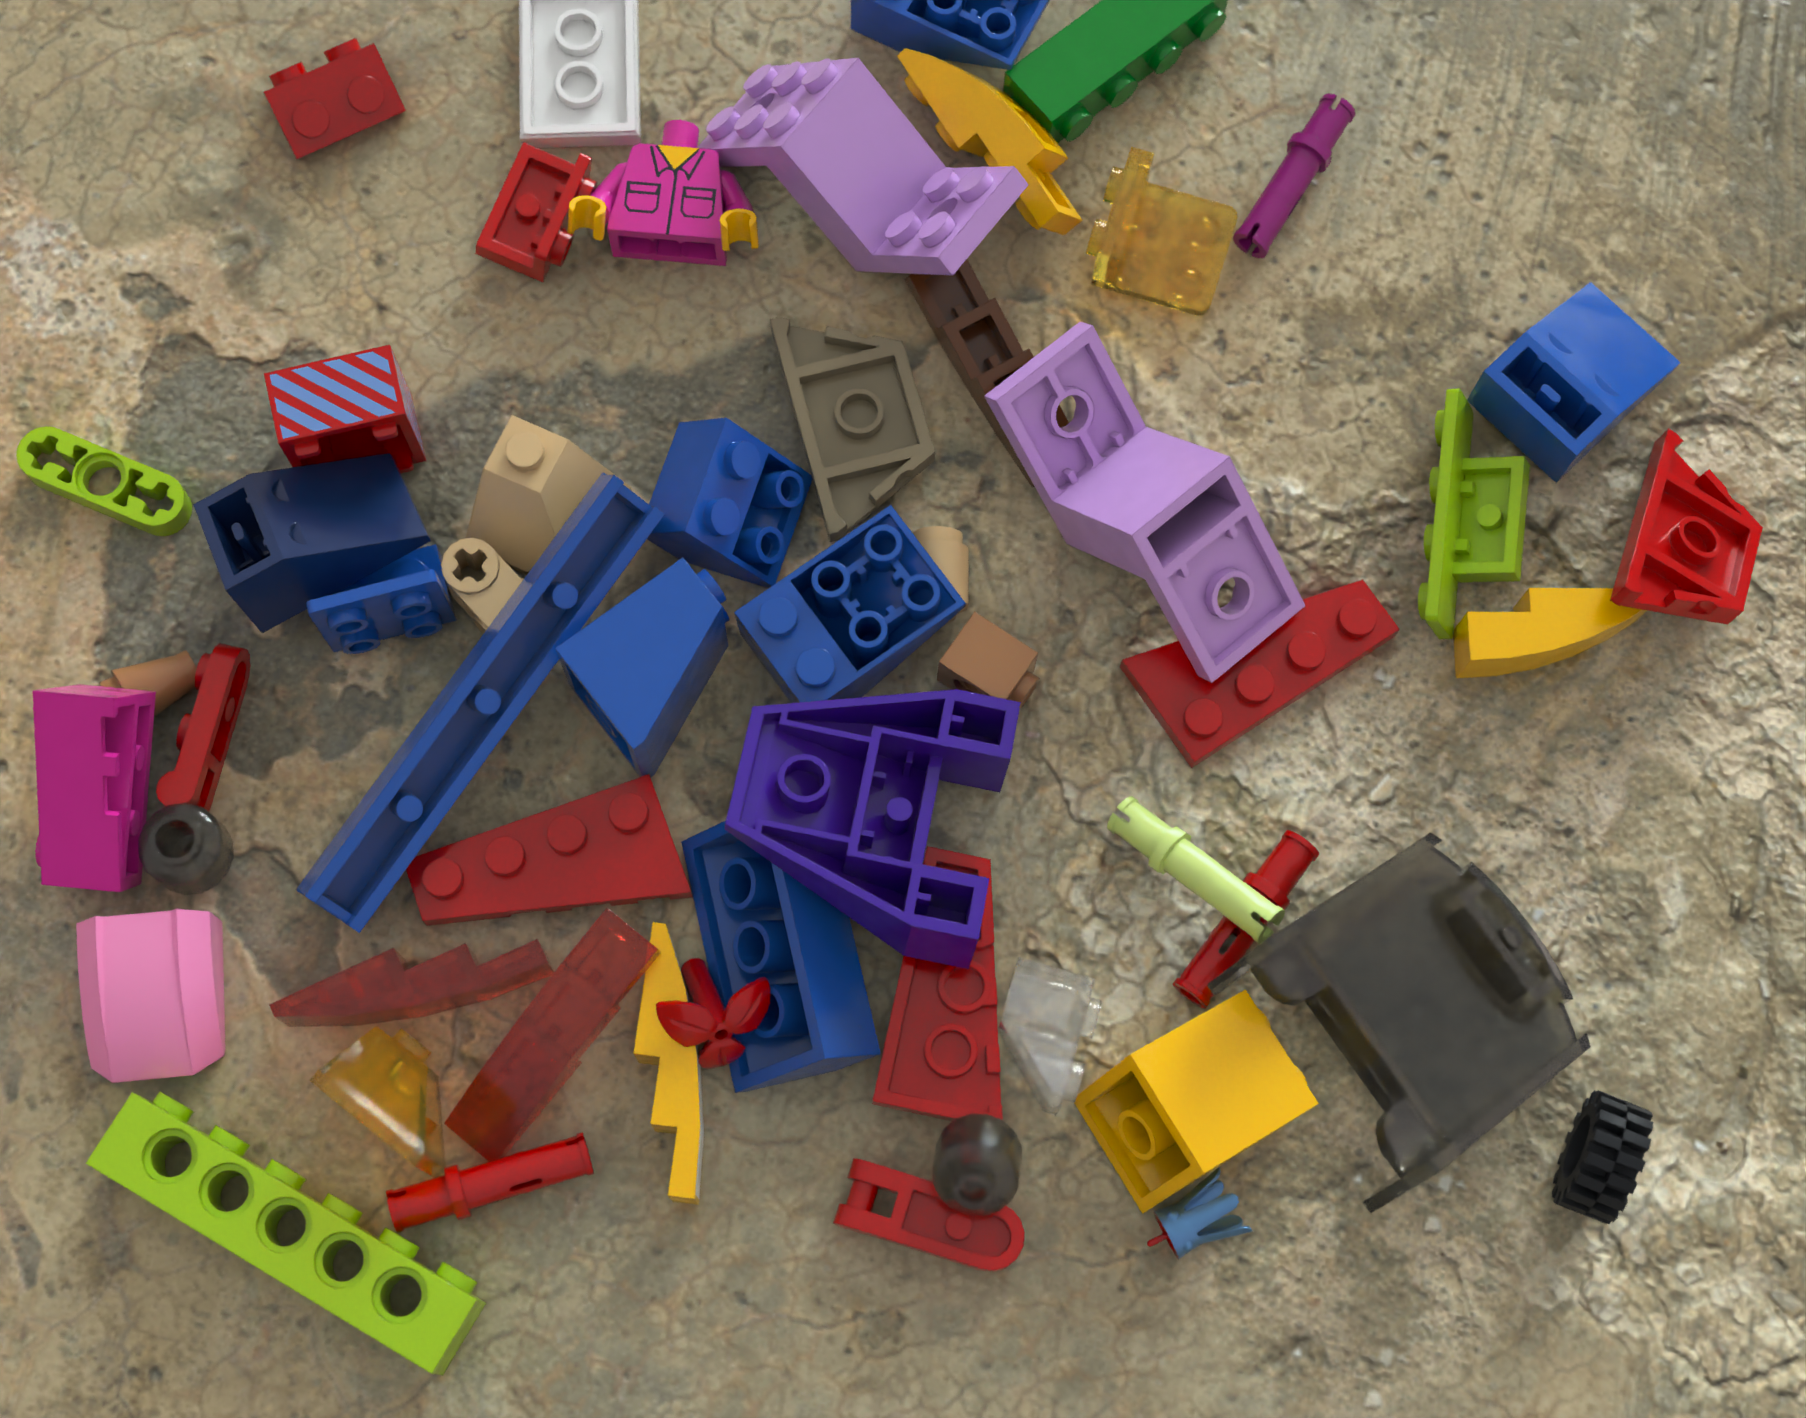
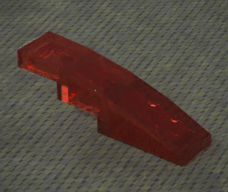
(390, 991)
(551, 1036)

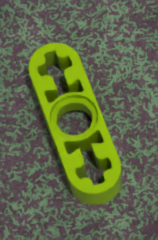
(90, 458)

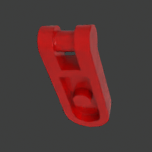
(207, 732)
(927, 1222)

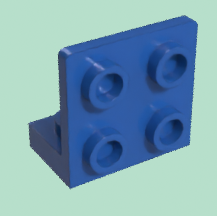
(393, 601)

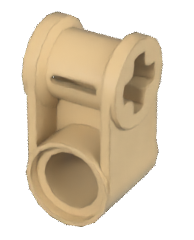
(483, 598)

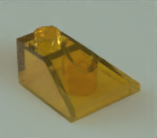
(391, 1094)

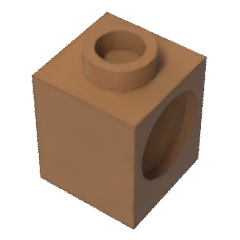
(989, 662)

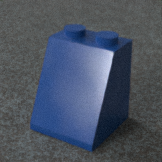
(649, 661)

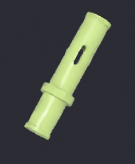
(1175, 854)

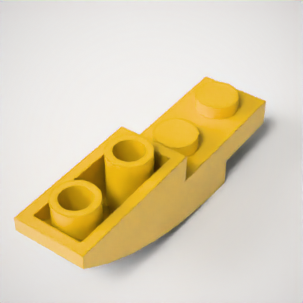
(995, 127)

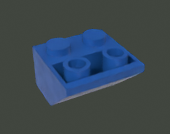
(728, 501)

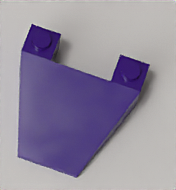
(848, 805)

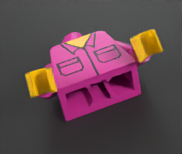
(669, 203)

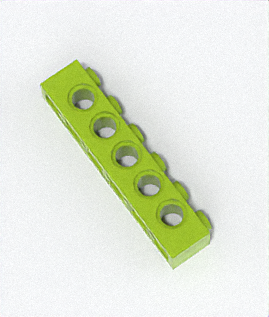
(135, 1157)

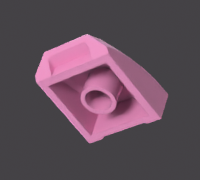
(152, 993)

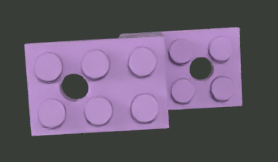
(861, 167)
(1146, 501)

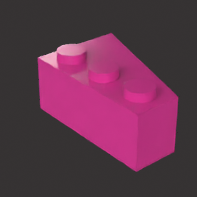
(92, 784)

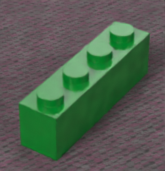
(1105, 57)

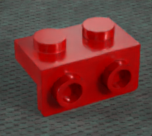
(334, 98)
(532, 212)

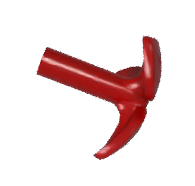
(709, 1020)

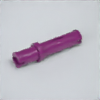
(1306, 155)

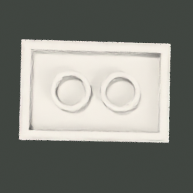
(579, 73)

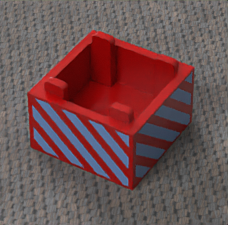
(345, 410)

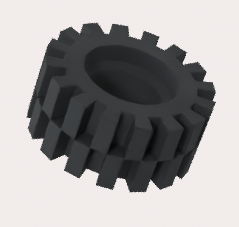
(1602, 1157)

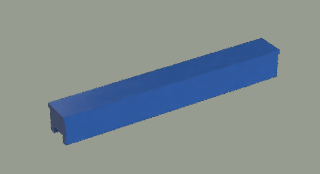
(479, 703)

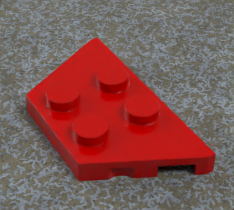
(1686, 543)

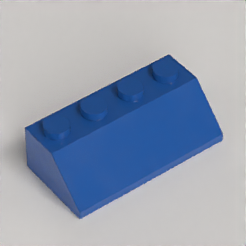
(774, 927)

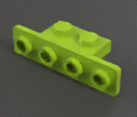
(1475, 518)

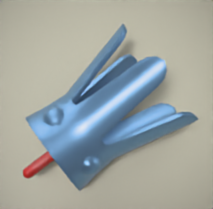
(1199, 1218)

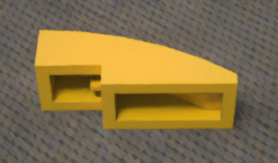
(1540, 630)

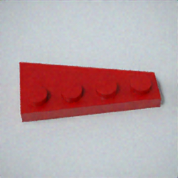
(1292, 661)
(570, 856)
(944, 1025)

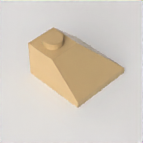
(529, 491)

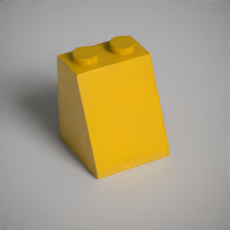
(1194, 1100)

